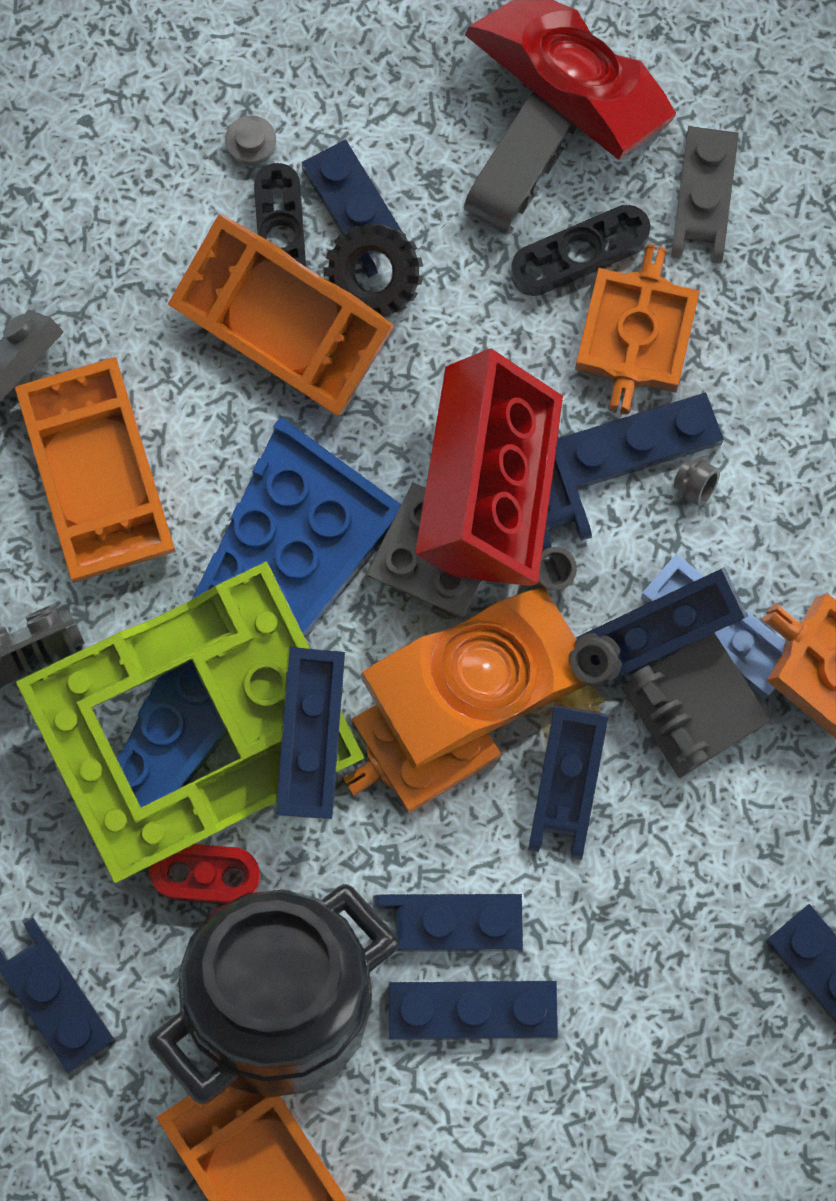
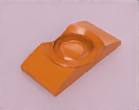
(281, 314)
(94, 470)
(474, 676)
(247, 1149)

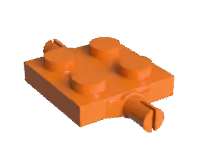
(637, 329)
(808, 659)
(392, 767)

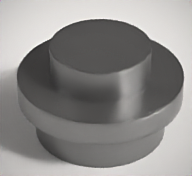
(250, 140)

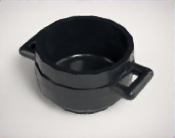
(274, 993)

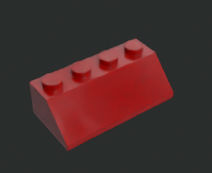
(490, 472)

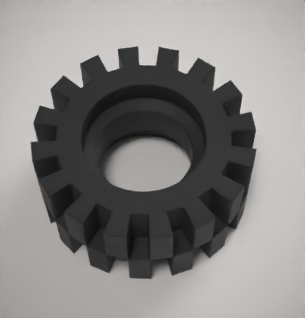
(398, 251)

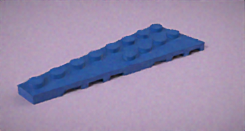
(315, 530)

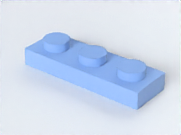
(748, 641)

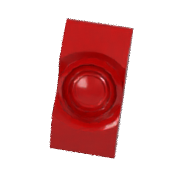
(575, 72)

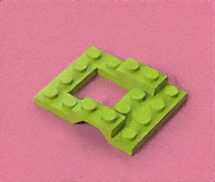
(239, 650)

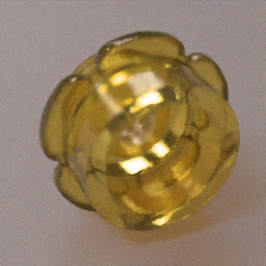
(584, 698)

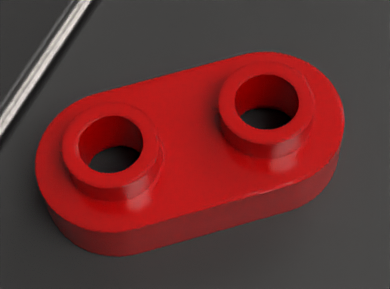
(206, 872)

